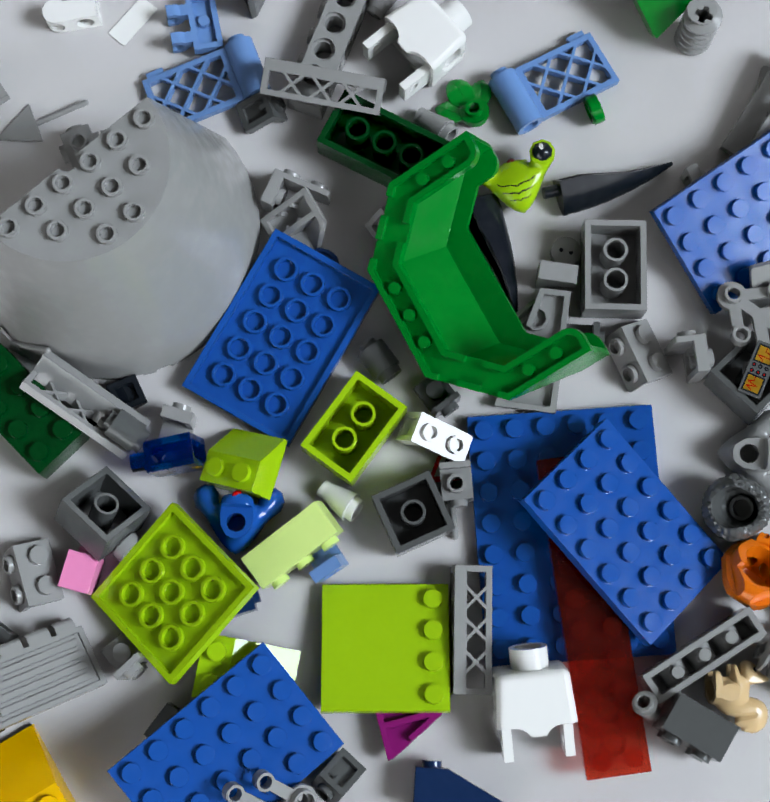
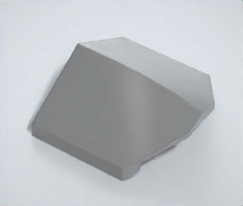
(299, 219)

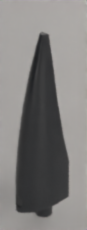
(590, 190)
(493, 239)

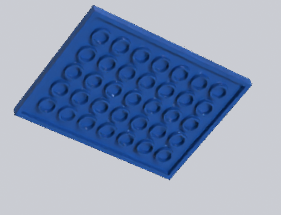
(511, 540)

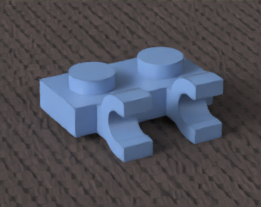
(204, 26)

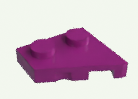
(401, 729)

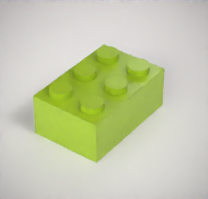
(354, 428)

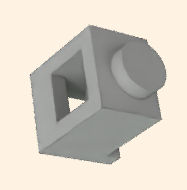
(456, 469)

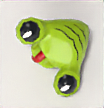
(520, 180)

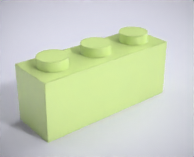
(293, 546)

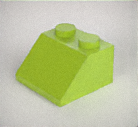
(245, 463)

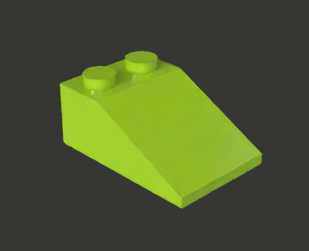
(227, 651)

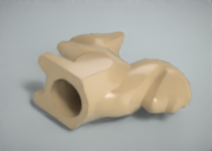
(732, 697)

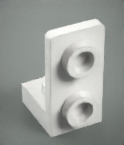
(434, 436)

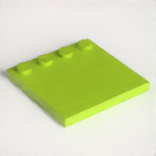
(174, 593)
(385, 648)

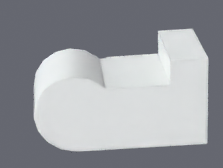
(71, 15)

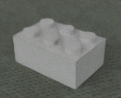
(613, 269)

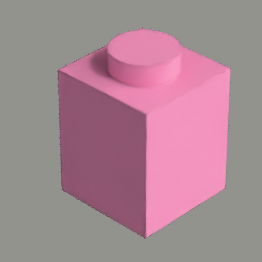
(80, 571)

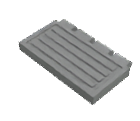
(46, 671)

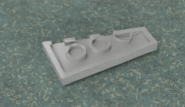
(546, 319)

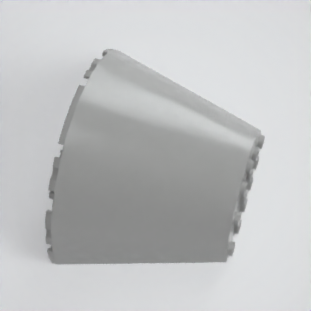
(130, 247)

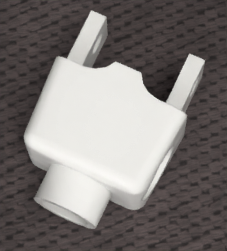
(426, 37)
(533, 697)

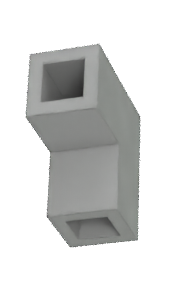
(556, 274)

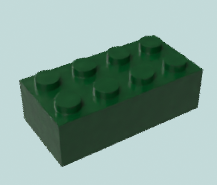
(375, 144)
(31, 427)

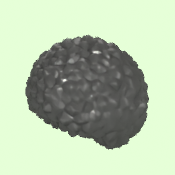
(735, 507)

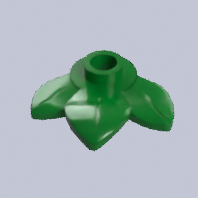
(464, 99)

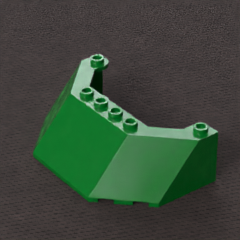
(446, 290)

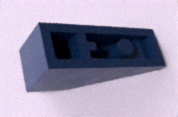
(441, 784)

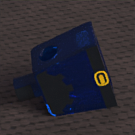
(182, 455)

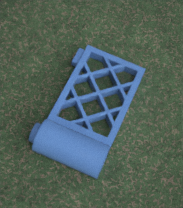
(241, 65)
(518, 94)

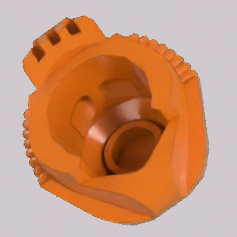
(748, 571)

